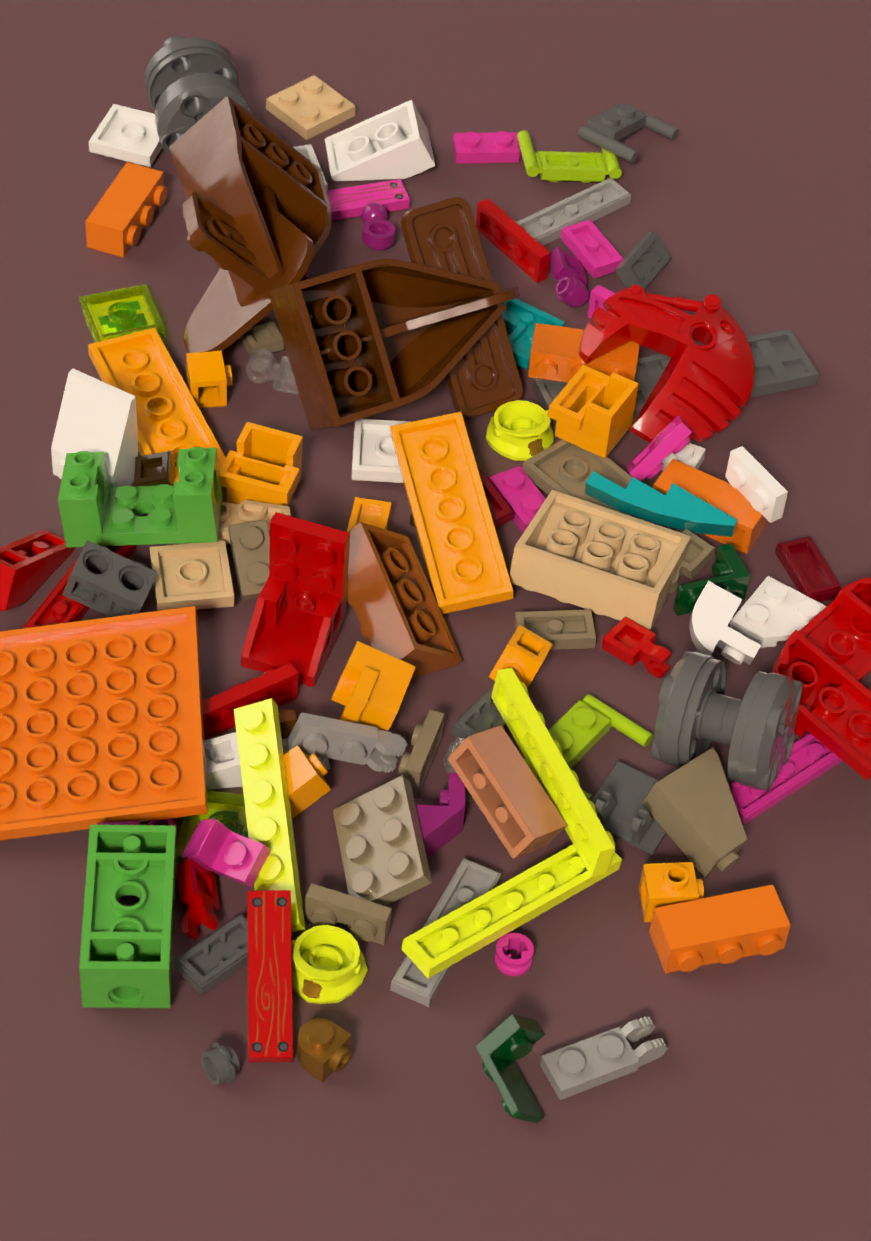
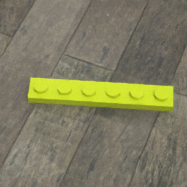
(552, 772)
(268, 800)
(500, 911)

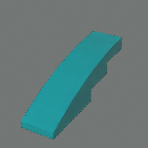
(675, 509)

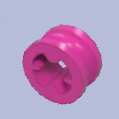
(511, 966)

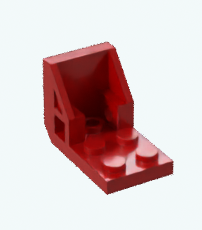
(302, 599)

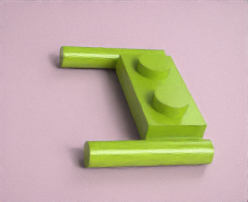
(567, 165)
(587, 725)

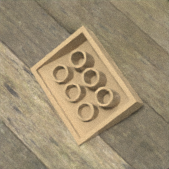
(598, 559)

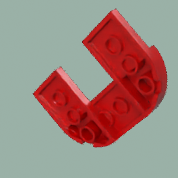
(831, 661)

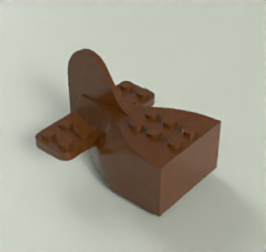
(251, 210)
(400, 327)

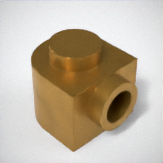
(323, 1048)

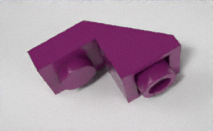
(443, 821)

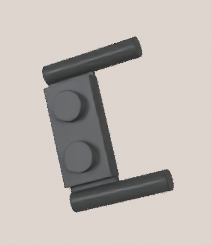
(619, 122)

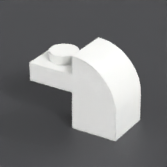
(710, 626)

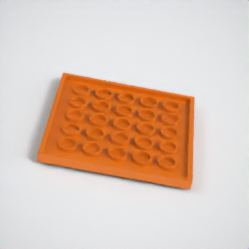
(101, 723)

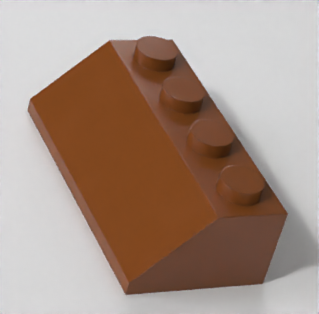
(397, 601)

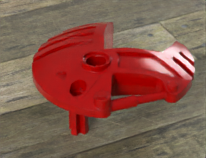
(700, 380)

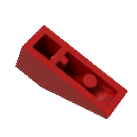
(28, 565)

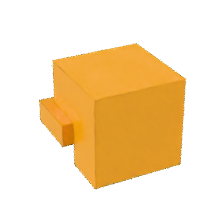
(594, 410)
(263, 467)
(372, 687)

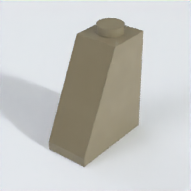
(699, 813)

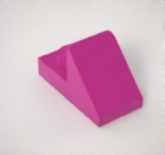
(226, 852)

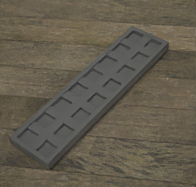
(777, 360)

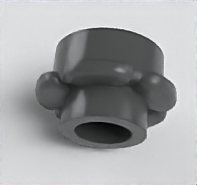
(220, 1064)

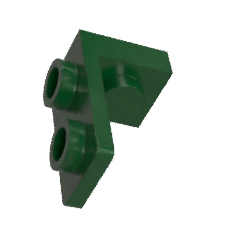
(727, 573)
(499, 1051)

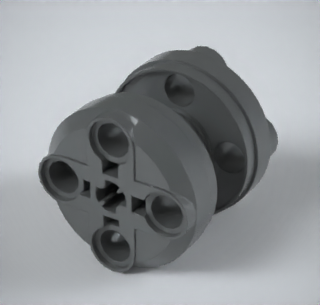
(187, 82)
(698, 712)

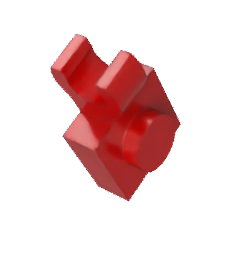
(634, 643)
(199, 892)

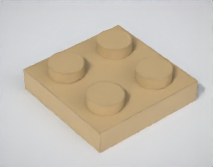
(310, 107)
(192, 576)

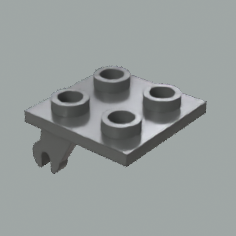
(622, 811)

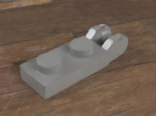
(347, 742)
(601, 1058)

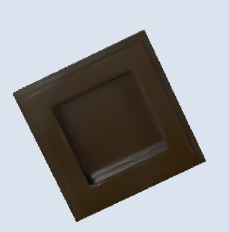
(154, 469)

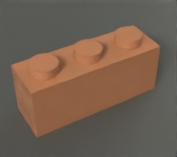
(507, 792)

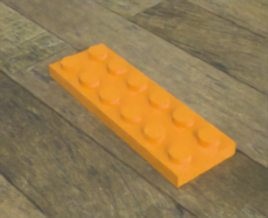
(164, 406)
(451, 513)

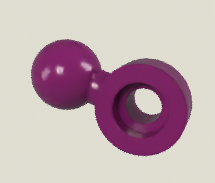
(376, 230)

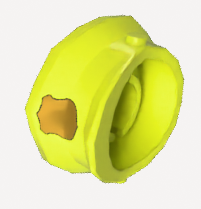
(520, 430)
(326, 965)

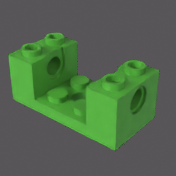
(112, 516)
(128, 947)

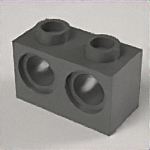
(109, 581)

